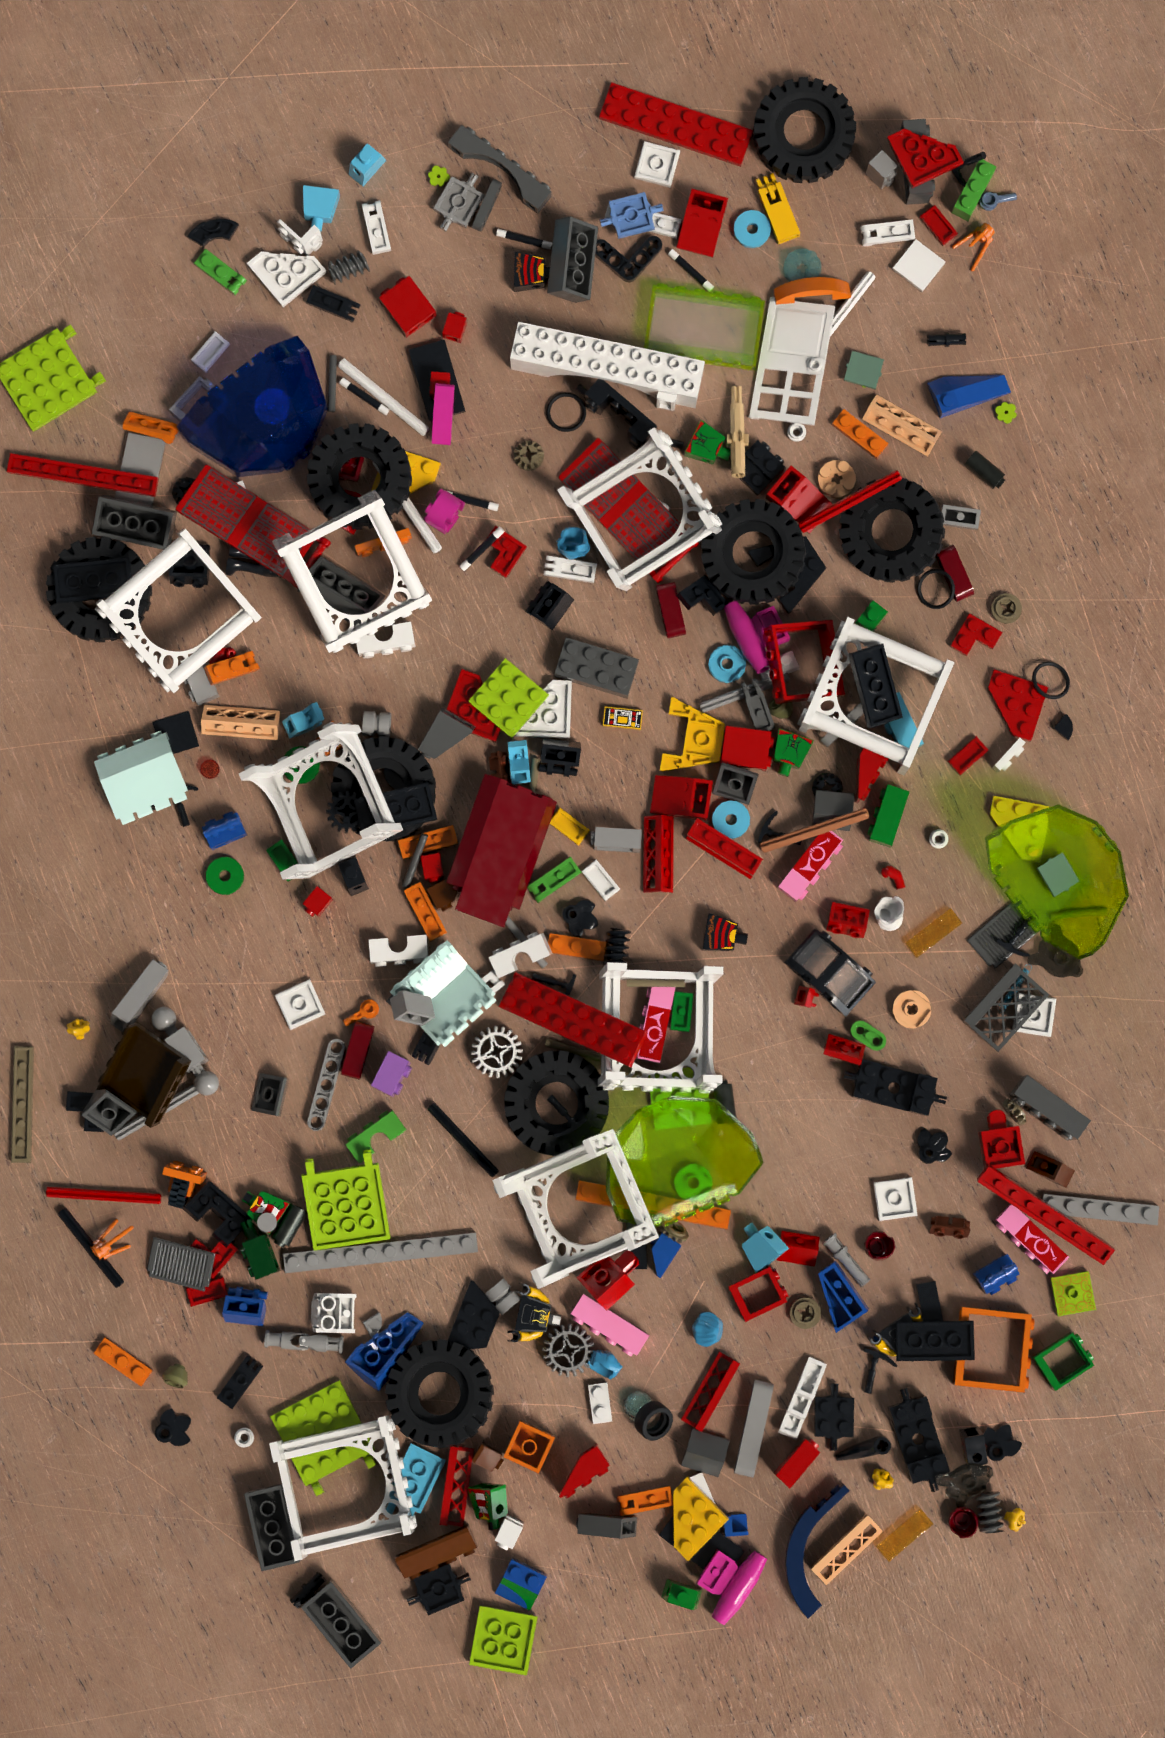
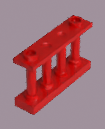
(723, 848)

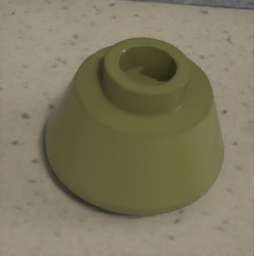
(781, 710)
(176, 1376)

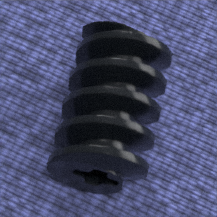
(616, 946)

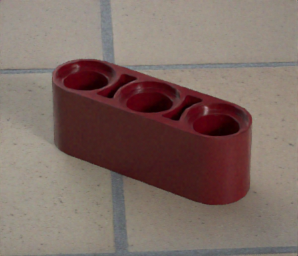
(952, 564)
(670, 610)
(357, 1050)

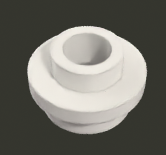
(795, 426)
(942, 834)
(239, 1441)

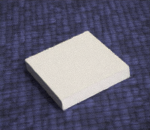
(657, 164)
(918, 265)
(300, 1004)
(1041, 1020)
(895, 1199)

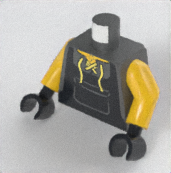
(533, 1315)
(885, 1339)

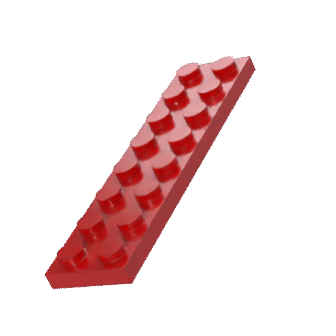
(676, 124)
(573, 1019)

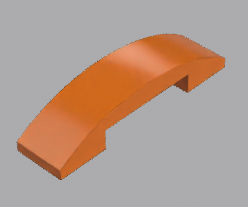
(811, 287)

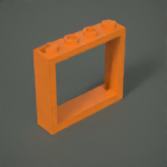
(1025, 1361)

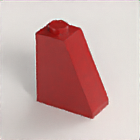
(797, 1462)

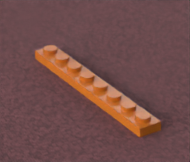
(597, 1194)

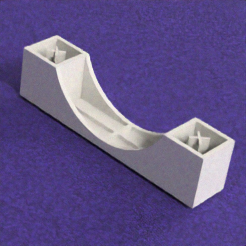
(559, 352)

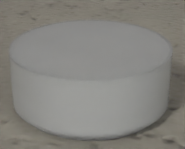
(267, 1222)

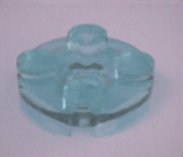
(798, 257)

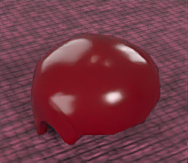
(879, 1246)
(963, 1522)

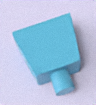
(366, 163)
(319, 204)
(762, 1246)

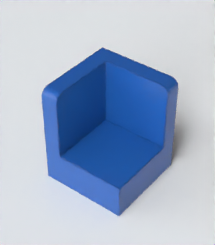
(736, 1525)

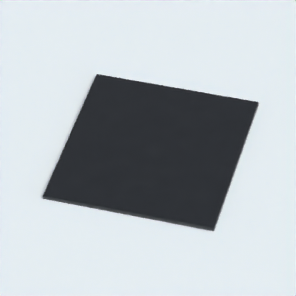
(179, 730)

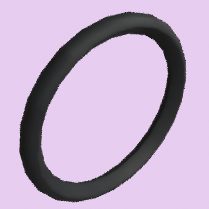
(566, 395)
(920, 584)
(1040, 691)

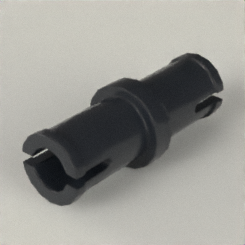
(946, 339)
(308, 1590)

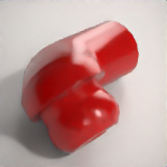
(223, 654)
(895, 874)

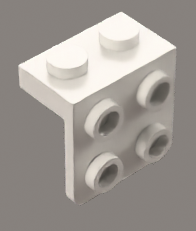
(307, 244)

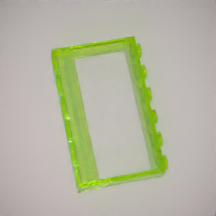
(705, 326)

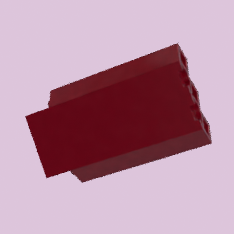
(499, 849)

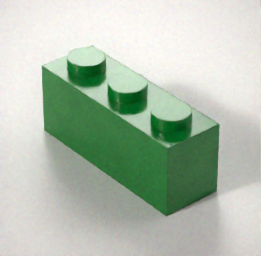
(888, 815)

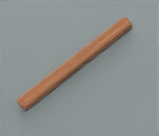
(814, 830)

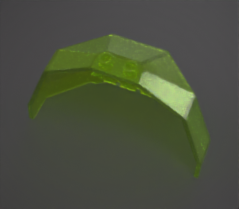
(1076, 918)
(683, 1158)

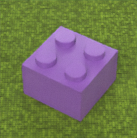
(391, 1074)

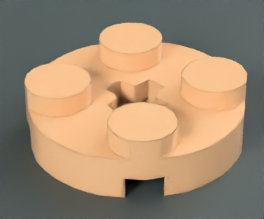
(841, 469)
(922, 1007)

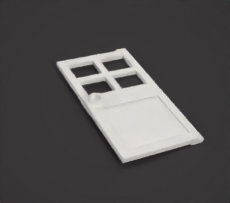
(793, 342)

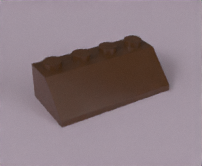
(436, 1551)

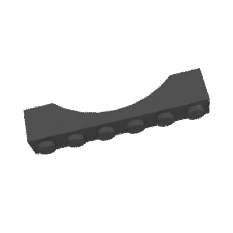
(470, 146)

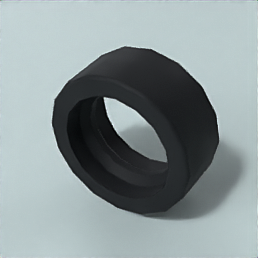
(644, 1415)

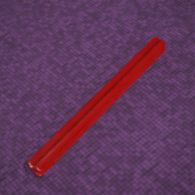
(850, 501)
(103, 1195)

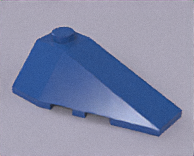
(379, 1355)

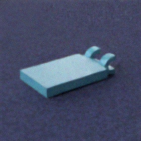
(421, 1472)

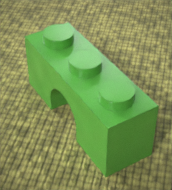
(974, 189)
(388, 1124)

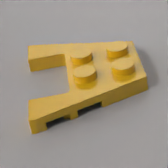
(702, 738)

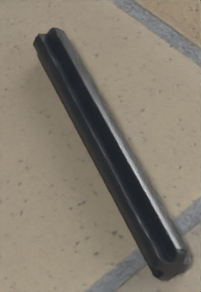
(463, 1140)
(87, 1243)

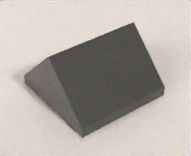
(735, 783)
(831, 805)
(270, 1094)
(107, 1111)
(705, 1452)

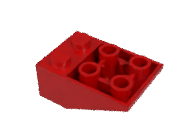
(702, 223)
(797, 496)
(867, 772)
(681, 797)
(589, 1464)

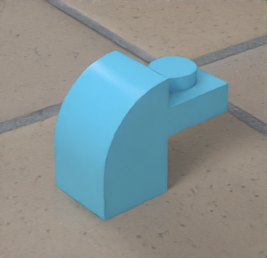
(303, 721)
(519, 762)

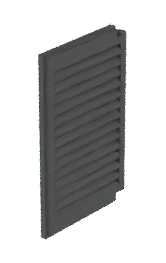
(999, 927)
(180, 1264)

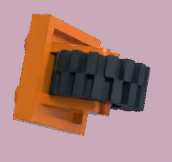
(182, 1182)

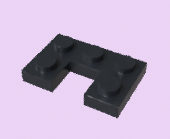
(214, 1199)

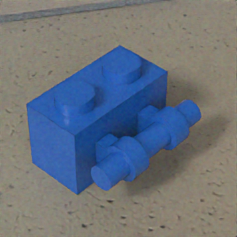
(224, 830)
(996, 1274)
(245, 1310)

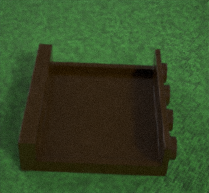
(144, 1073)

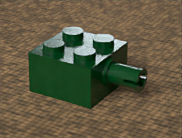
(258, 1252)

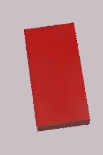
(938, 225)
(968, 755)
(216, 1290)

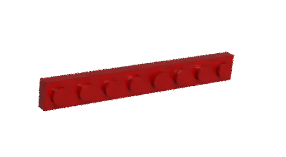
(82, 475)
(1045, 1214)

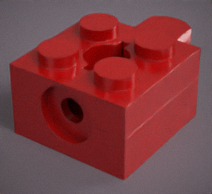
(1001, 1144)
(606, 1270)

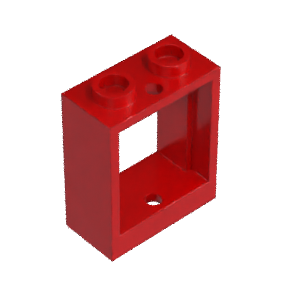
(782, 1293)

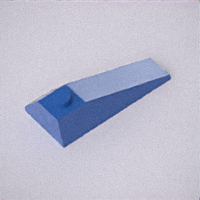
(959, 393)

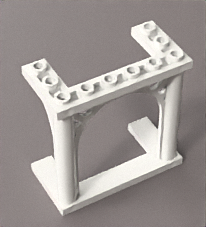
(657, 446)
(331, 635)
(174, 676)
(818, 719)
(271, 781)
(704, 1074)
(523, 1181)
(363, 1531)

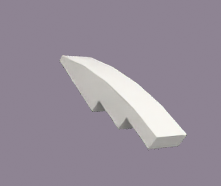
(802, 1398)

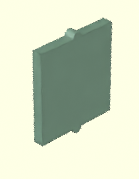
(863, 370)
(1057, 874)

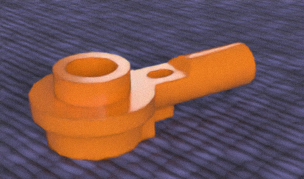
(368, 1009)

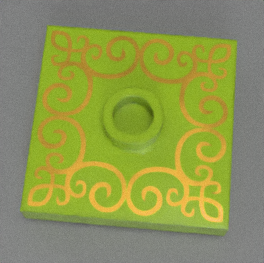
(1073, 1293)

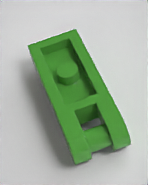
(219, 271)
(554, 879)

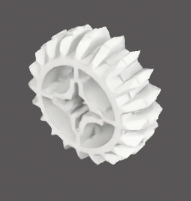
(490, 1036)

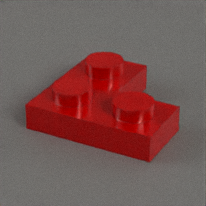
(510, 553)
(972, 631)
(222, 1255)

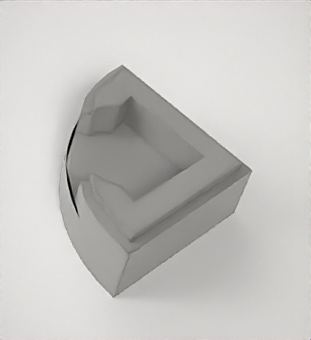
(373, 1324)

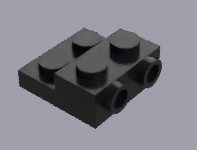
(761, 467)
(190, 570)

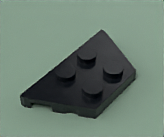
(474, 1320)

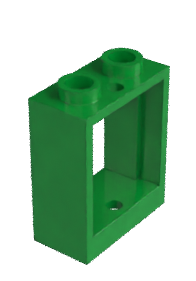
(1046, 1371)

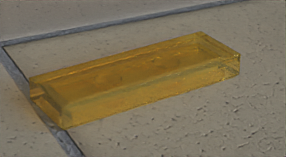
(933, 933)
(904, 1535)

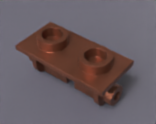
(500, 762)
(958, 1229)

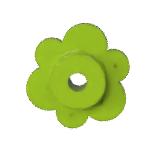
(437, 171)
(1005, 407)

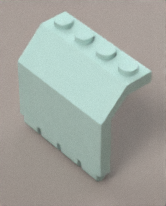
(141, 777)
(454, 991)

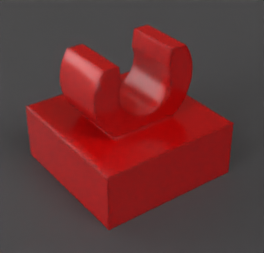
(805, 997)

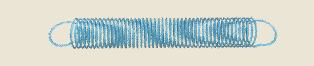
(1010, 993)

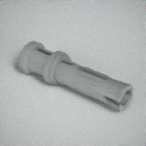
(840, 1252)

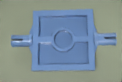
(631, 215)

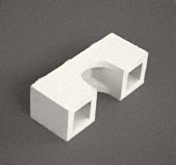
(401, 640)
(381, 953)
(504, 960)
(508, 1532)

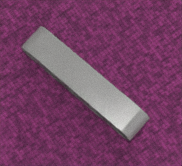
(753, 1428)

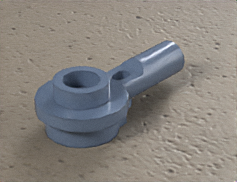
(990, 200)

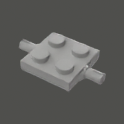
(459, 202)

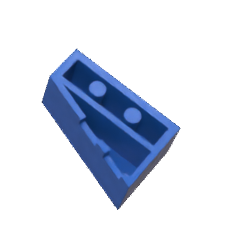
(841, 1296)

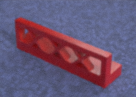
(662, 854)
(718, 1393)
(448, 1490)

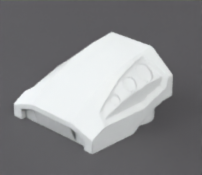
(332, 1313)

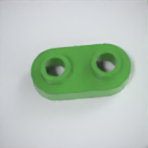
(867, 1036)

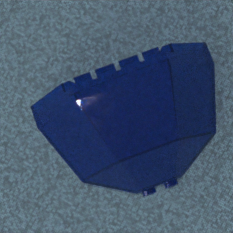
(263, 415)

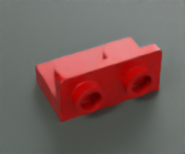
(848, 920)
(844, 1049)

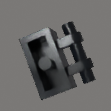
(549, 605)
(561, 753)

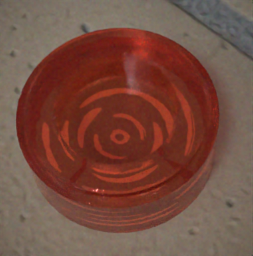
(210, 769)

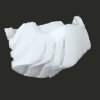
(889, 913)

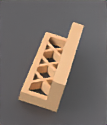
(901, 426)
(240, 725)
(839, 1547)

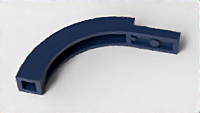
(795, 1550)

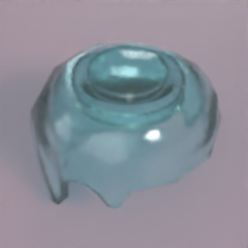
(634, 1402)

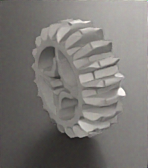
(551, 1355)

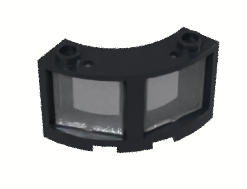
(837, 974)

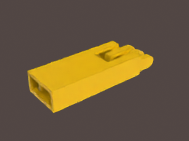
(779, 213)

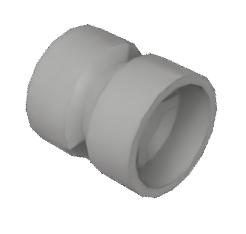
(376, 723)
(502, 1296)

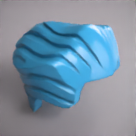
(573, 543)
(707, 1329)
(604, 1363)

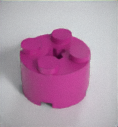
(444, 511)

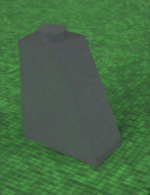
(444, 733)
(606, 1525)

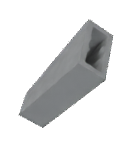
(139, 995)

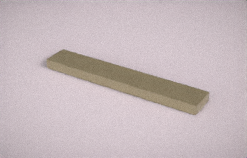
(22, 1104)

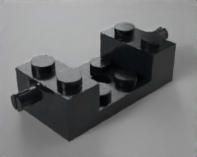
(599, 398)
(915, 1090)
(925, 1459)

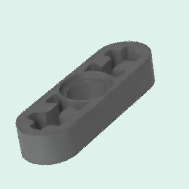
(487, 205)

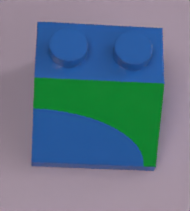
(521, 1583)

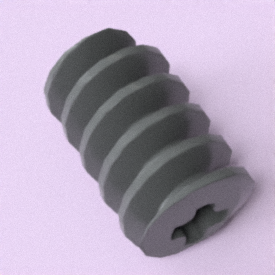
(347, 266)
(989, 1512)

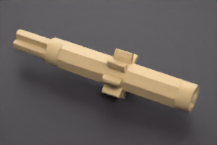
(737, 438)

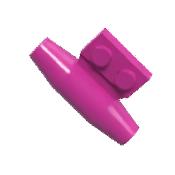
(750, 633)
(731, 1582)

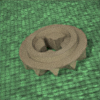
(536, 459)
(1015, 608)
(1015, 1111)
(675, 1231)
(796, 1316)

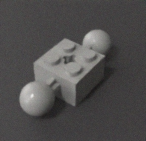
(183, 1041)

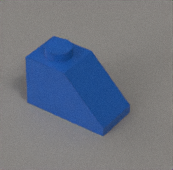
(663, 1252)

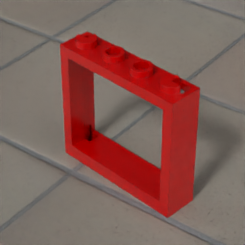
(826, 636)

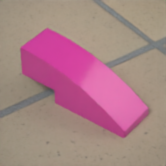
(443, 414)

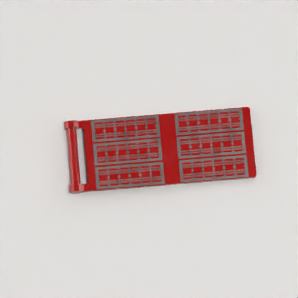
(625, 509)
(243, 520)

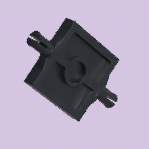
(833, 1417)
(438, 1589)

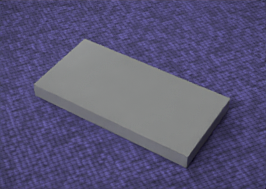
(144, 457)

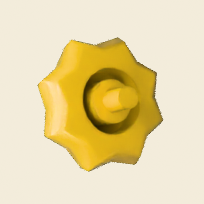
(78, 1028)
(882, 1479)
(1015, 1519)

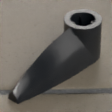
(864, 1449)

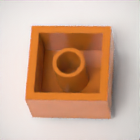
(529, 1446)

